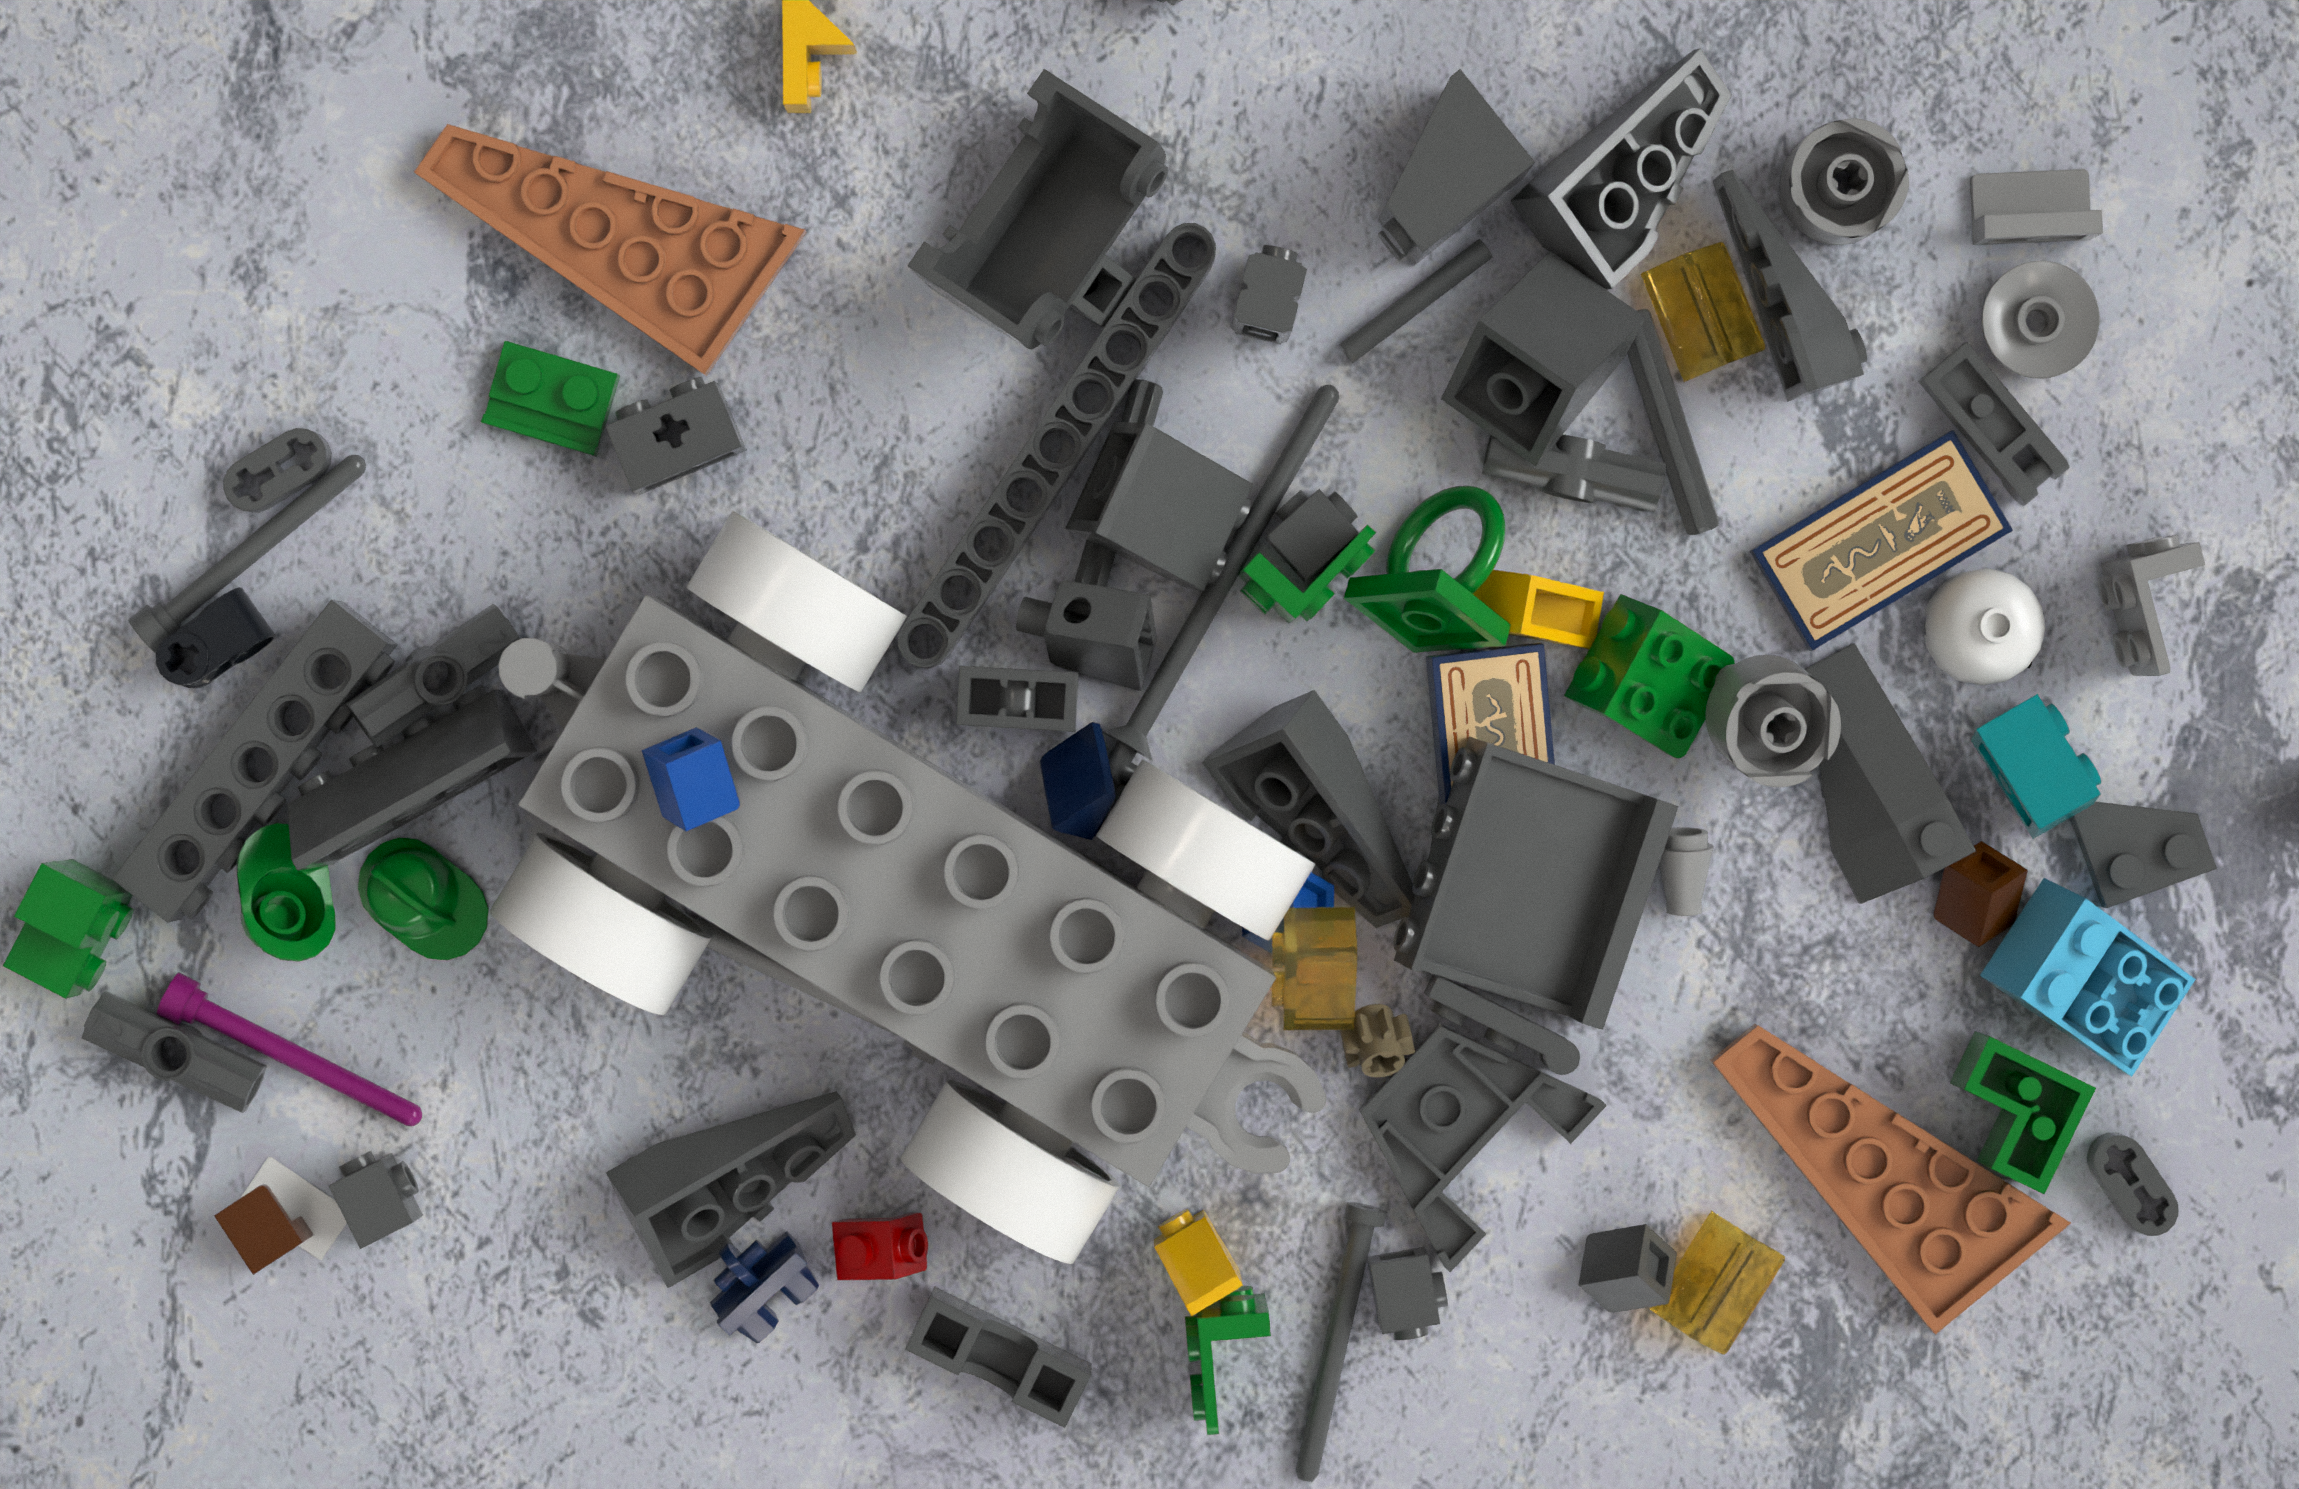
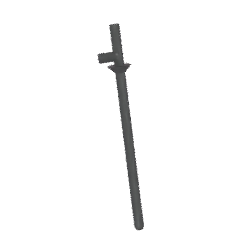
(1132, 736)

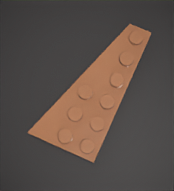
(642, 250)
(1910, 1200)

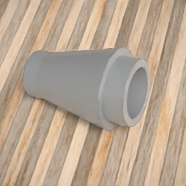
(1685, 870)

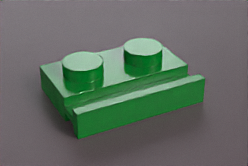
(550, 398)

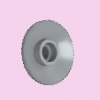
(2068, 313)

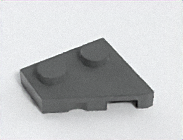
(2139, 849)

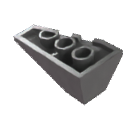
(1615, 183)
(1797, 316)
(1310, 788)
(1879, 793)
(706, 1185)

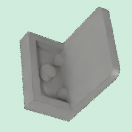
(2128, 594)

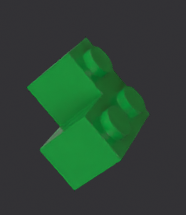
(67, 926)
(2036, 1105)

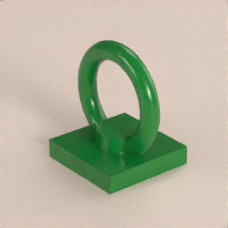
(1428, 606)

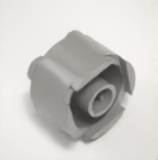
(1875, 171)
(1768, 747)

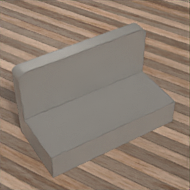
(2032, 207)

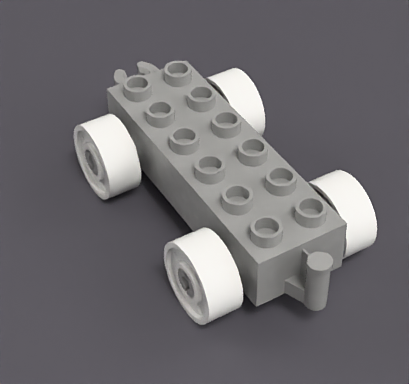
(907, 896)

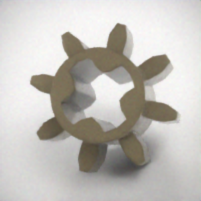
(1378, 1041)

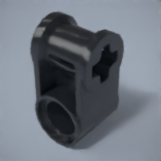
(223, 635)

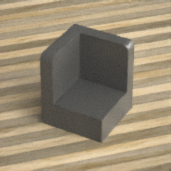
(1627, 1268)

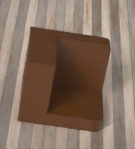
(1980, 894)
(261, 1228)

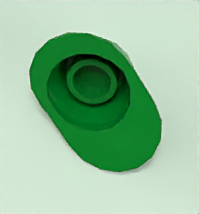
(423, 899)
(283, 908)

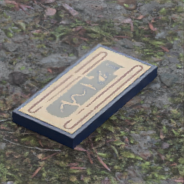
(1881, 540)
(1490, 697)

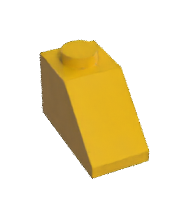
(1543, 607)
(1196, 1260)

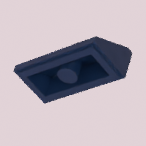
(1078, 783)

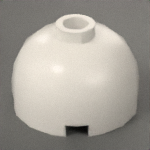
(1984, 626)

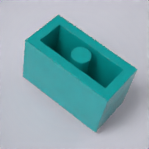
(2037, 765)

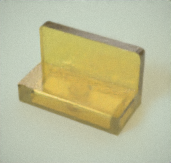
(1703, 310)
(1719, 1283)

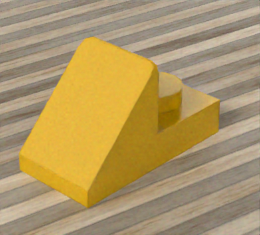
(805, 34)

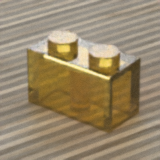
(1317, 968)

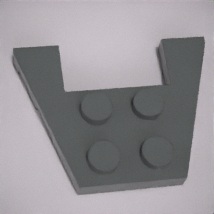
(1446, 1110)

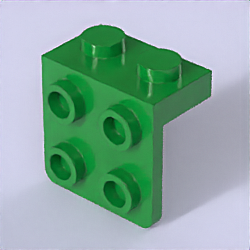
(1271, 589)
(1649, 675)
(1231, 1317)

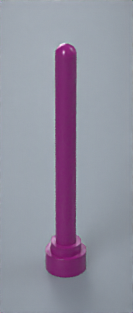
(188, 1003)

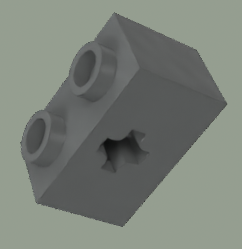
(655, 462)
(1017, 698)

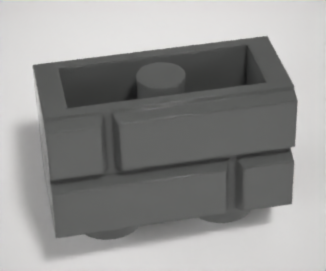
(1269, 295)

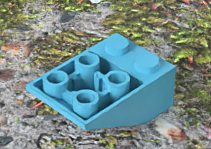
(2088, 976)

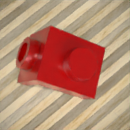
(880, 1247)

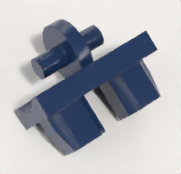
(754, 1279)

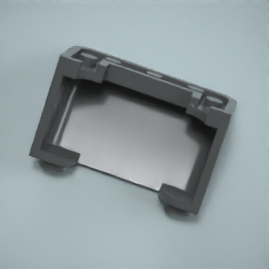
(1045, 216)

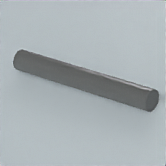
(1415, 300)

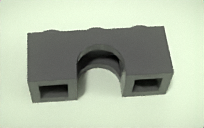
(1021, 1364)

